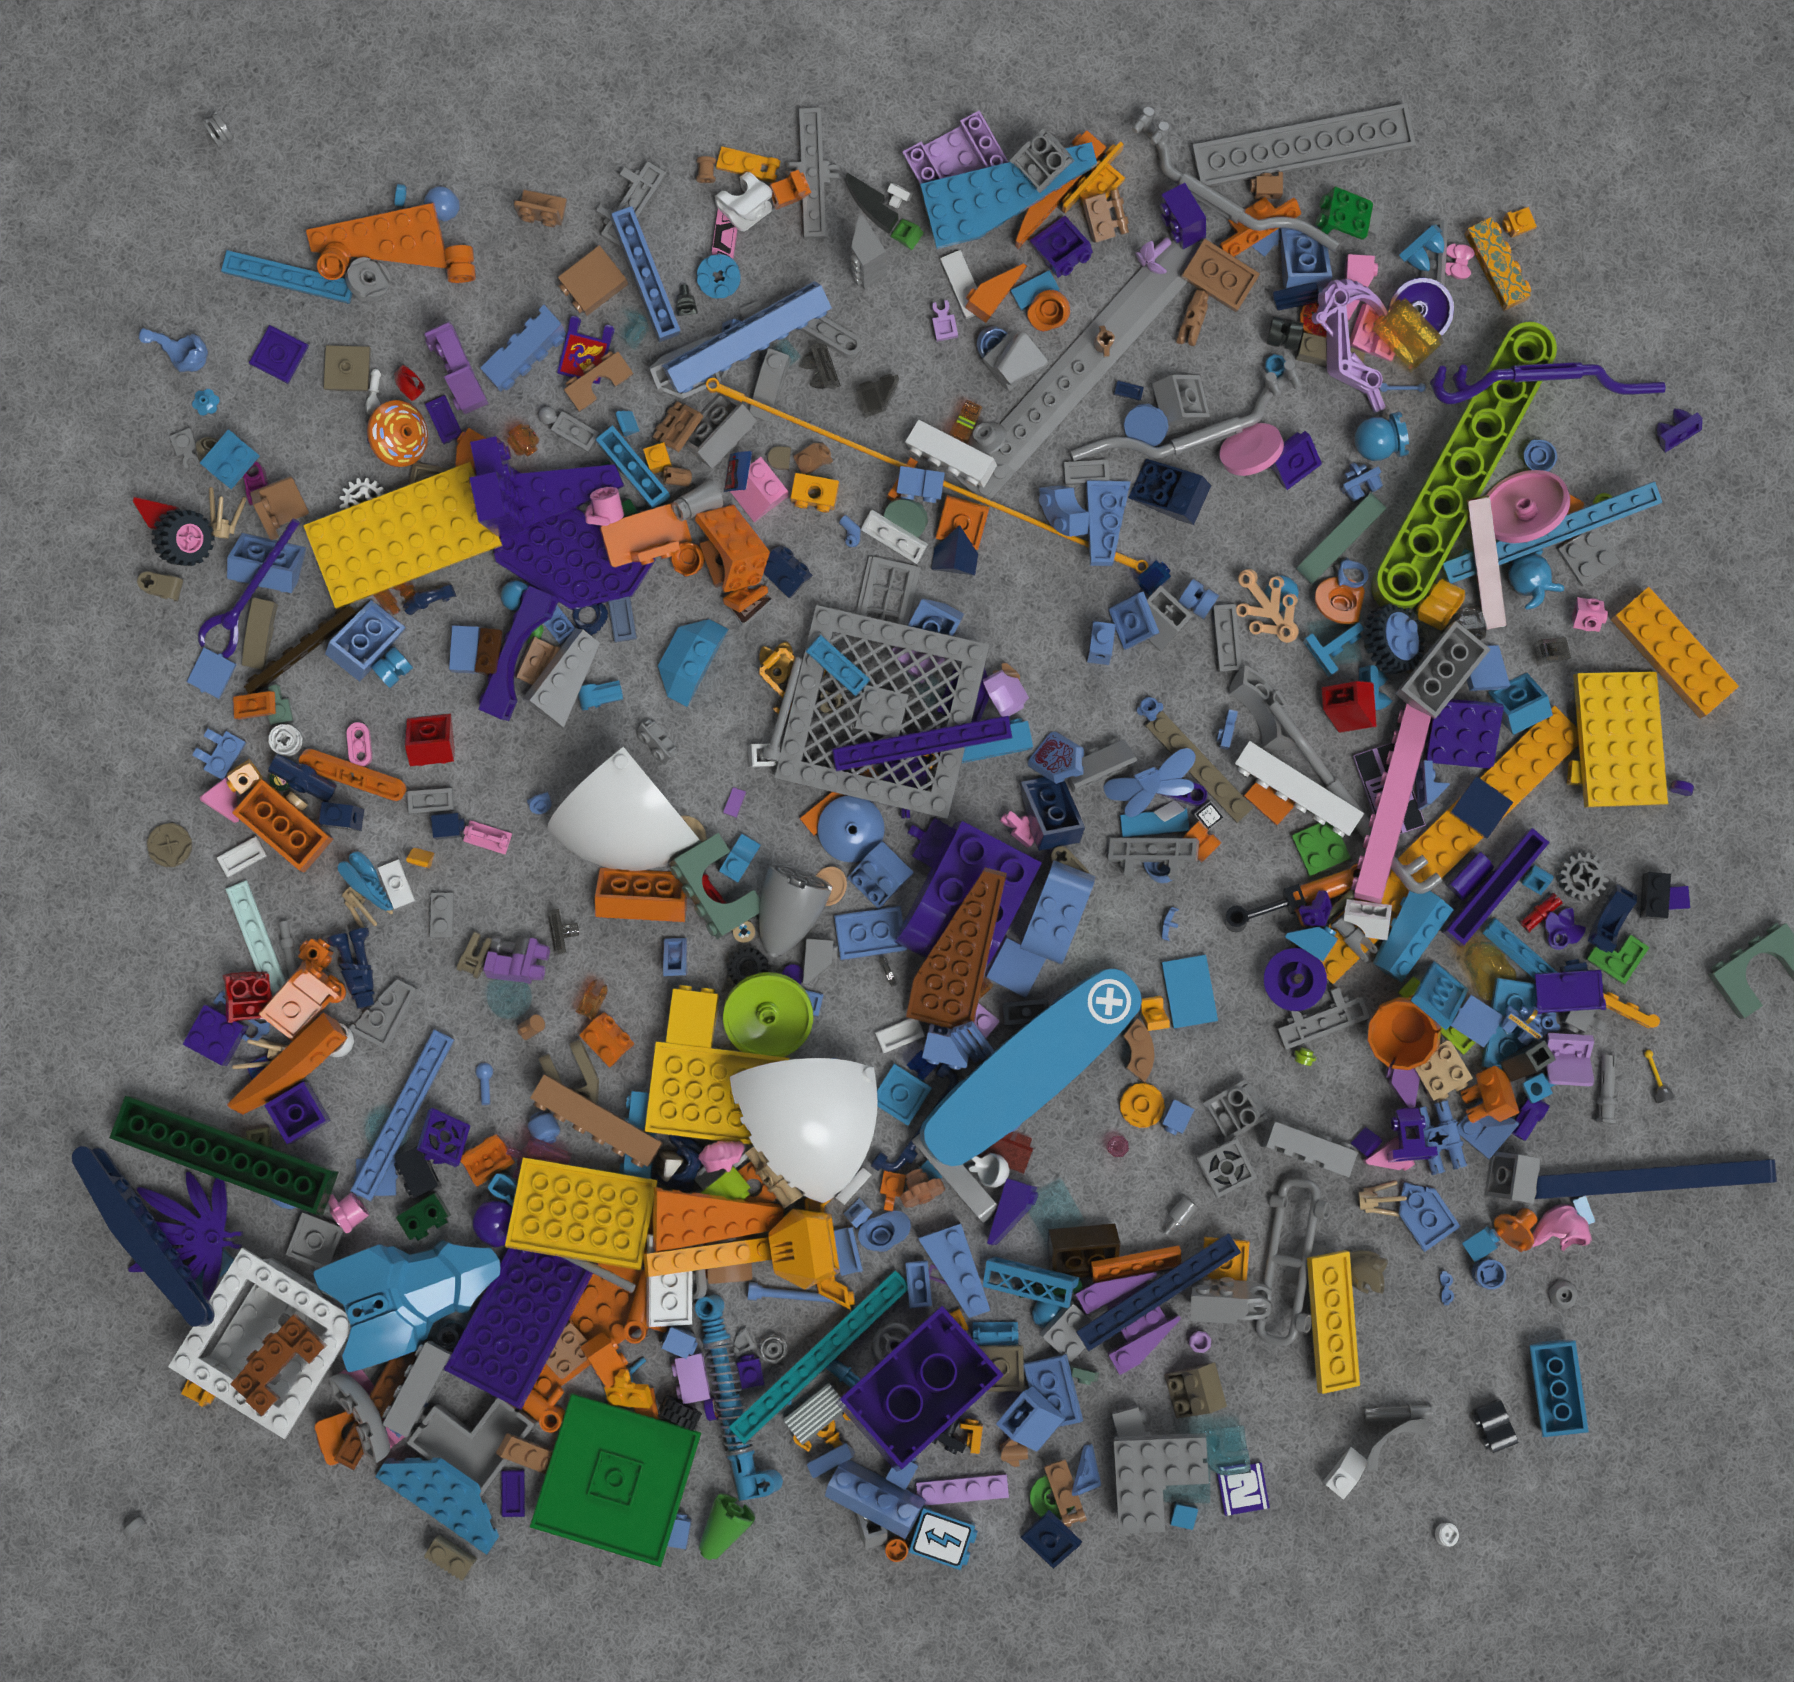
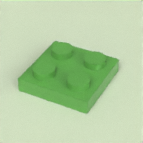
(1320, 848)

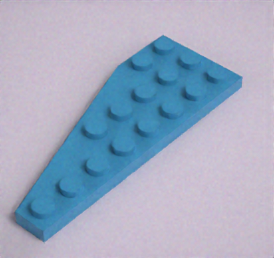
(983, 199)

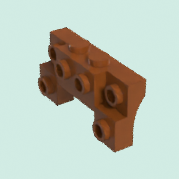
(268, 1362)

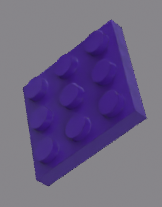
(1465, 734)

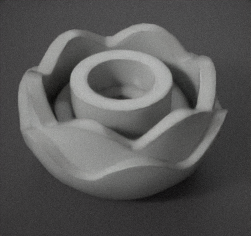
(1556, 1295)
(773, 1356)

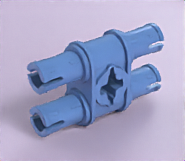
(1451, 1143)

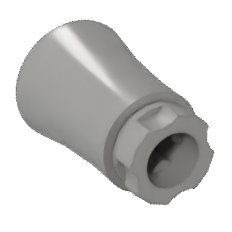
(699, 500)

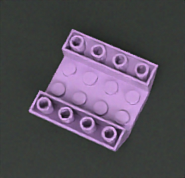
(956, 152)

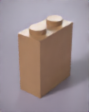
(592, 281)

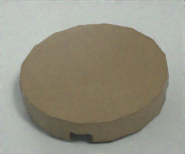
(169, 845)

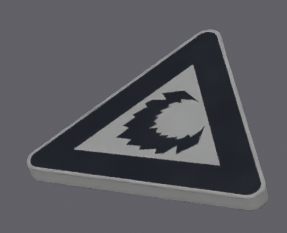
(752, 611)

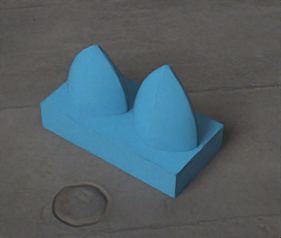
(1415, 252)
(1372, 674)

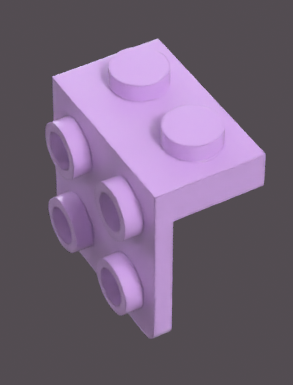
(1572, 1059)

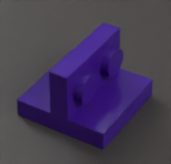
(1296, 460)

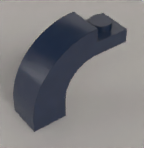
(1611, 918)

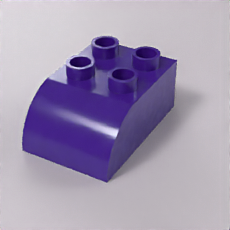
(951, 879)

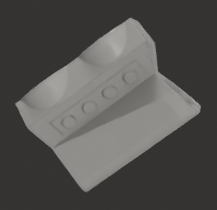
(1014, 359)

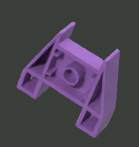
(461, 378)
(1142, 1334)

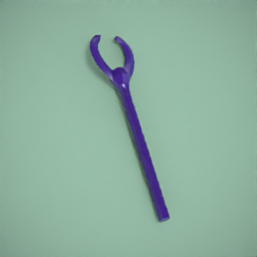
(230, 619)

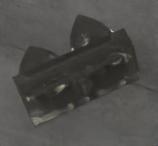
(820, 358)

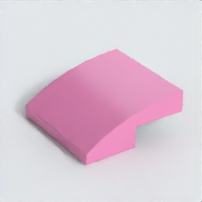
(1365, 339)

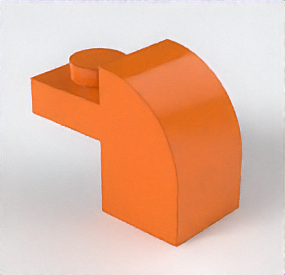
(789, 190)

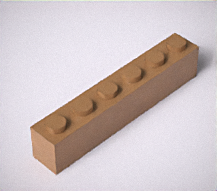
(596, 1120)

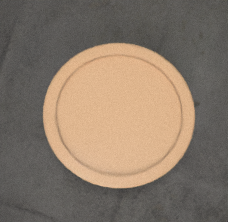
(837, 880)

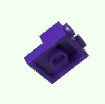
(1062, 247)

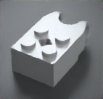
(1227, 1300)

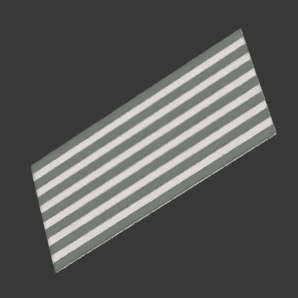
(814, 1414)

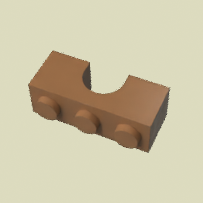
(612, 368)

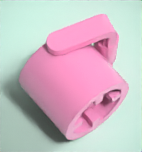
(605, 506)
(348, 1211)

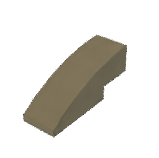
(258, 633)

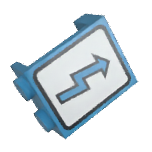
(942, 1538)

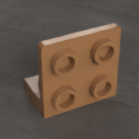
(541, 208)
(278, 505)
(567, 1351)

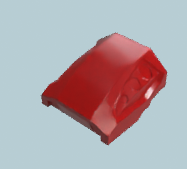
(246, 995)

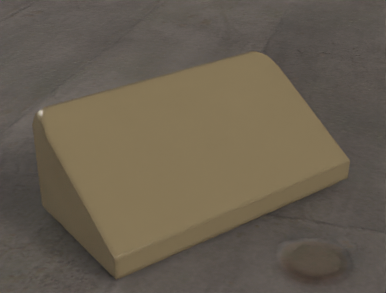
(667, 1163)

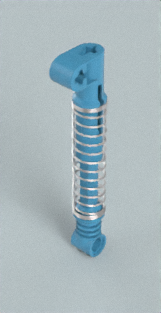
(730, 1404)

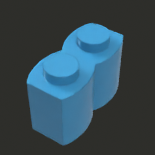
(503, 1187)

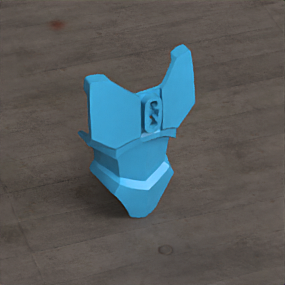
(414, 1295)

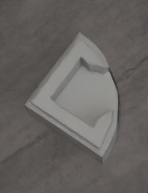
(743, 1343)

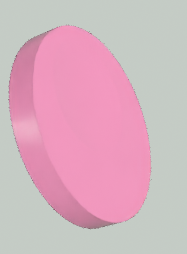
(1252, 449)

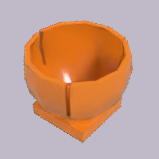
(1403, 1034)

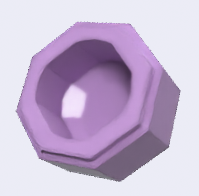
(1200, 1341)

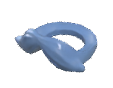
(1348, 564)

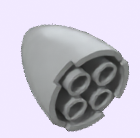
(789, 907)

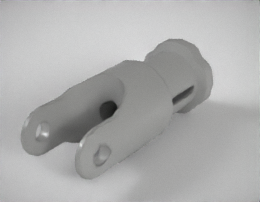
(1353, 937)

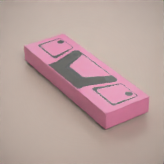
(724, 236)

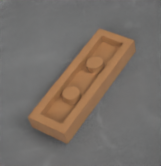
(525, 1453)

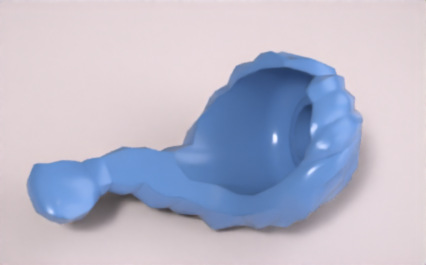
(185, 354)

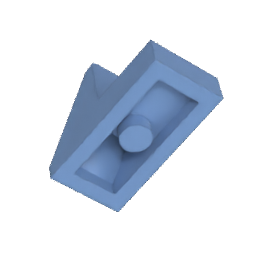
(1426, 787)
(675, 957)

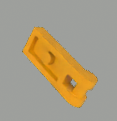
(742, 162)
(1630, 1011)

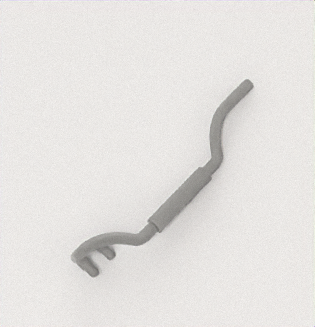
(1206, 435)

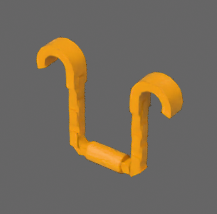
(768, 663)

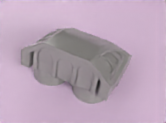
(1042, 159)
(1237, 1115)

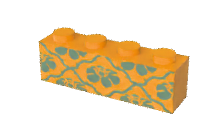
(1498, 264)

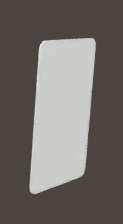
(1169, 811)

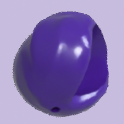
(492, 1222)

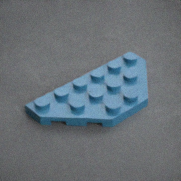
(444, 1495)

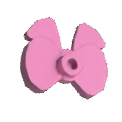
(1461, 254)

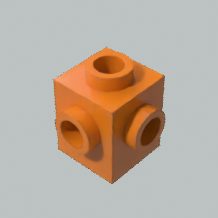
(323, 952)

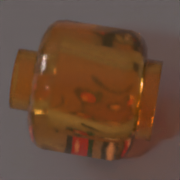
(523, 440)

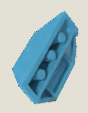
(689, 658)

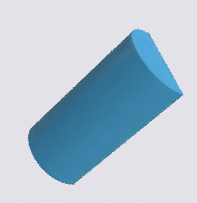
(1558, 1388)

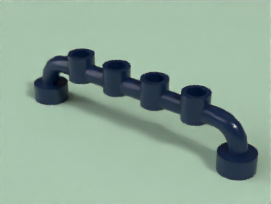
(909, 1153)

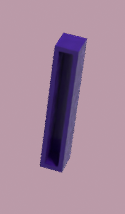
(1496, 887)

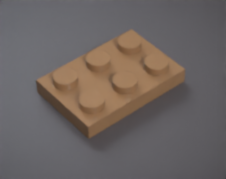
(1220, 275)

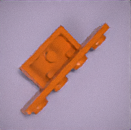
(1260, 210)

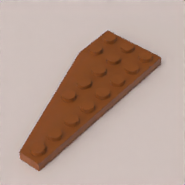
(953, 973)

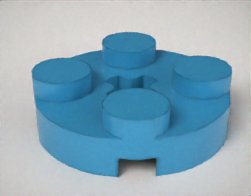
(730, 271)

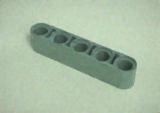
(1341, 538)

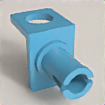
(1539, 1086)

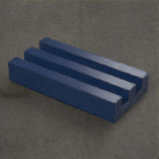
(1296, 296)

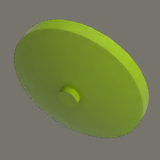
(768, 1015)

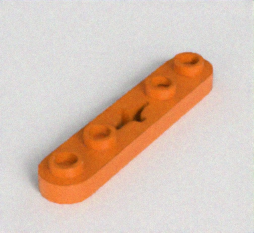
(363, 779)

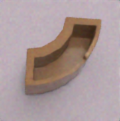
(1141, 1050)

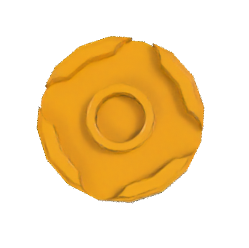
(1142, 1105)

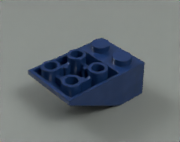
(1170, 491)

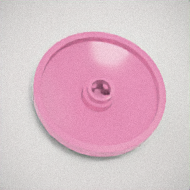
(1528, 505)

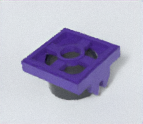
(441, 1137)

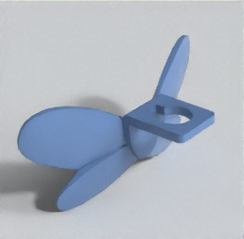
(1145, 785)

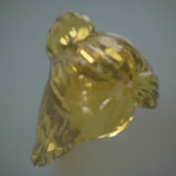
(1485, 965)

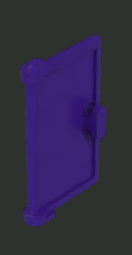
(1576, 992)

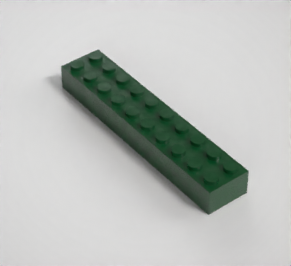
(224, 1155)

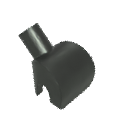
(686, 302)

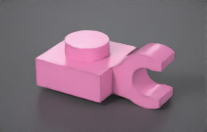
(1020, 826)

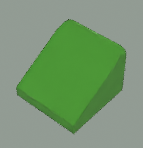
(907, 234)

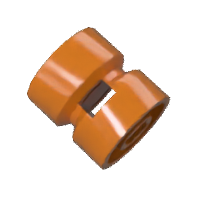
(333, 261)
(460, 267)
(1207, 842)

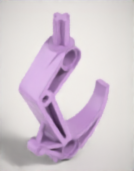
(1340, 361)

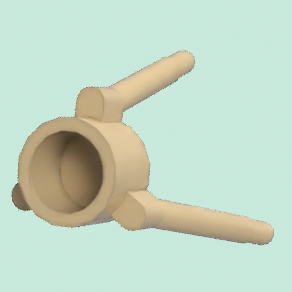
(220, 526)
(354, 899)
(274, 1050)
(1369, 1200)

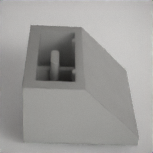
(1168, 615)

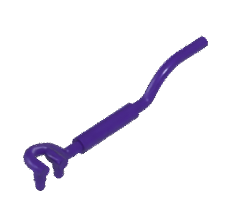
(1534, 372)

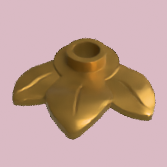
(782, 664)

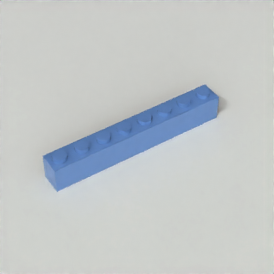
(746, 337)

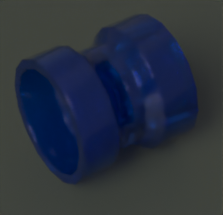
(921, 1066)

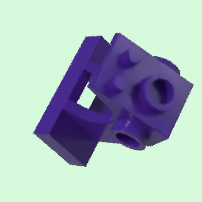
(1412, 1148)

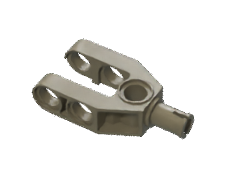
(585, 1065)

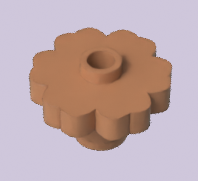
(920, 1189)

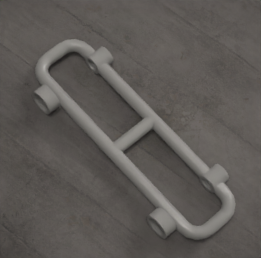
(1318, 1209)

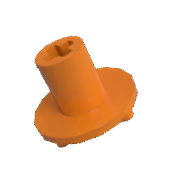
(1516, 1229)

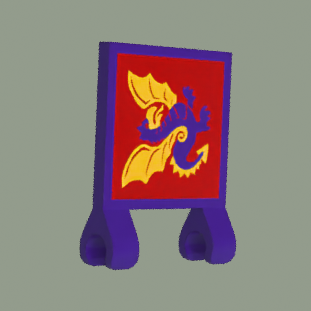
(582, 350)

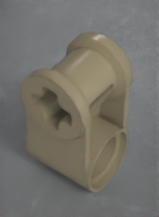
(163, 586)

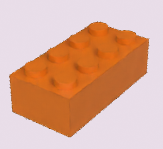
(282, 826)

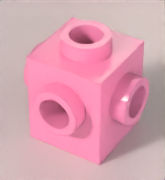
(1589, 614)

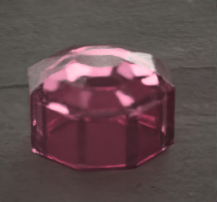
(1117, 1146)

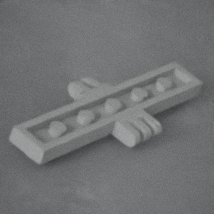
(815, 171)

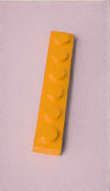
(707, 1256)

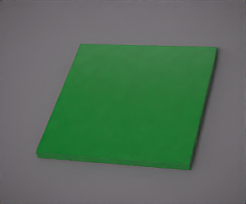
(615, 1480)

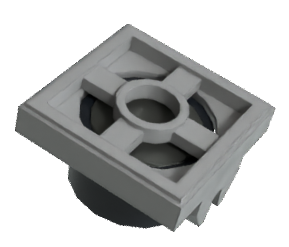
(1225, 1167)

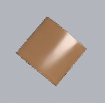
(535, 660)
(731, 1273)

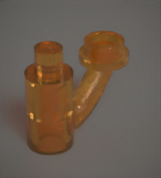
(389, 602)

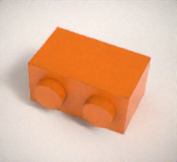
(604, 1358)

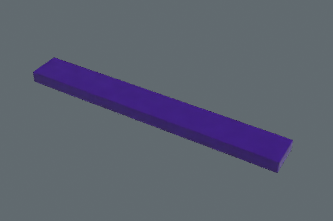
(922, 743)

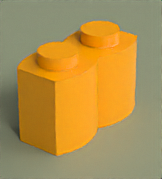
(1441, 604)

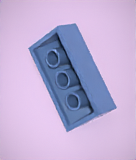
(874, 1498)

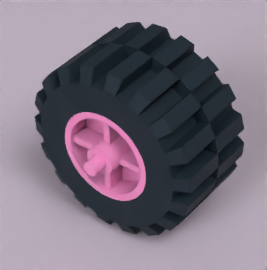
(183, 537)

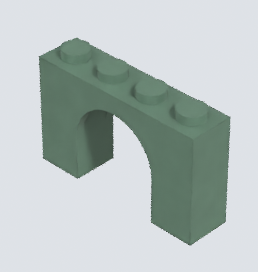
(690, 869)
(1731, 975)

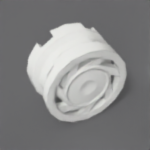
(285, 740)

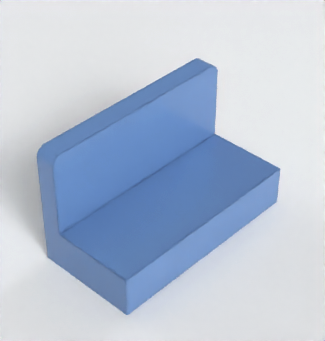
(847, 1251)

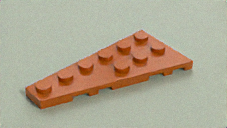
(394, 236)
(704, 1218)

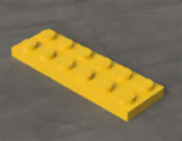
(1333, 1321)

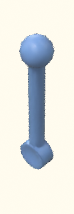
(1420, 387)

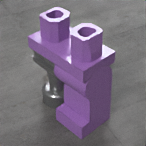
(521, 965)

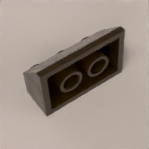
(1076, 1247)

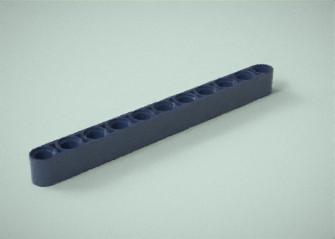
(1656, 1179)

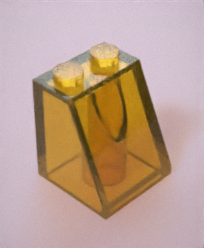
(1407, 334)

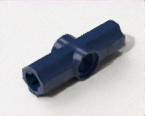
(302, 778)

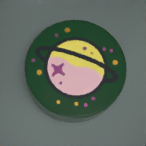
(278, 783)

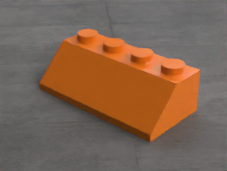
(640, 895)

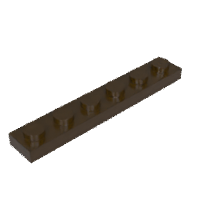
(293, 655)

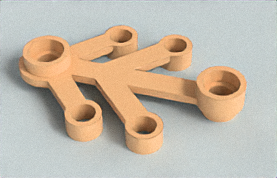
(1269, 608)

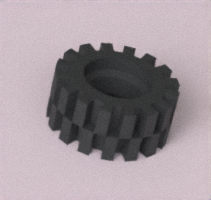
(740, 958)
(679, 1413)

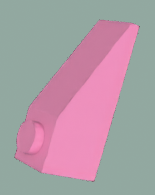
(1359, 269)

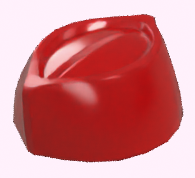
(406, 384)

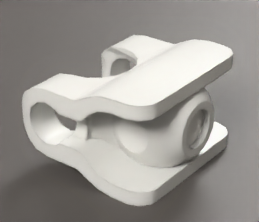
(746, 208)

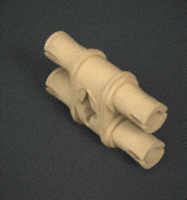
(774, 1183)

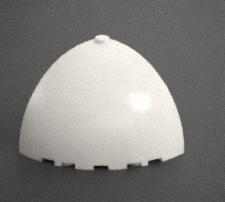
(621, 819)
(810, 1119)

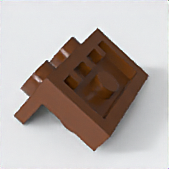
(488, 651)

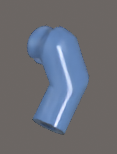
(853, 531)

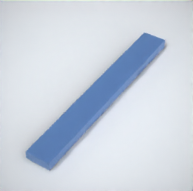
(402, 1115)

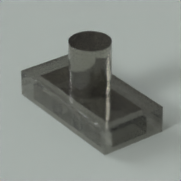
(560, 931)

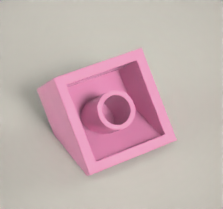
(762, 491)

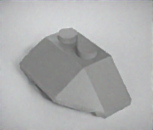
(661, 380)

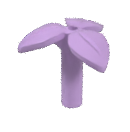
(1149, 254)

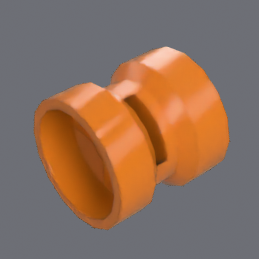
(894, 1551)

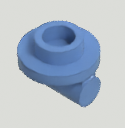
(540, 803)

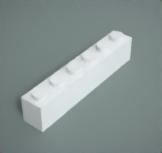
(1299, 789)

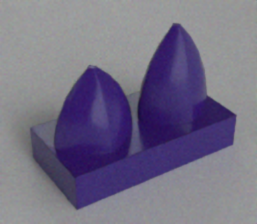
(1686, 427)

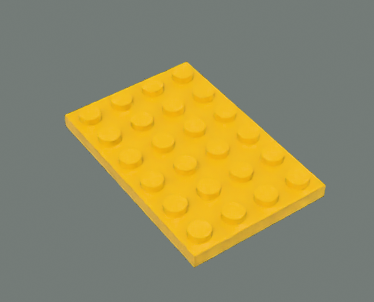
(1620, 739)
(694, 1093)
(581, 1213)

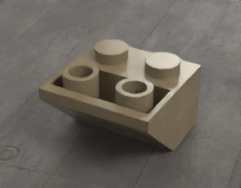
(1195, 1390)

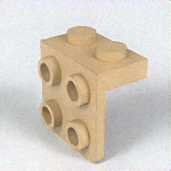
(1443, 1073)

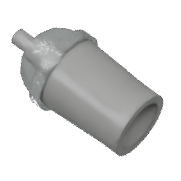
(1179, 1215)

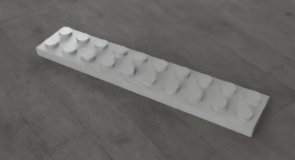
(1304, 145)

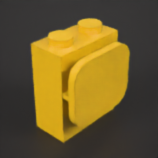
(692, 1017)

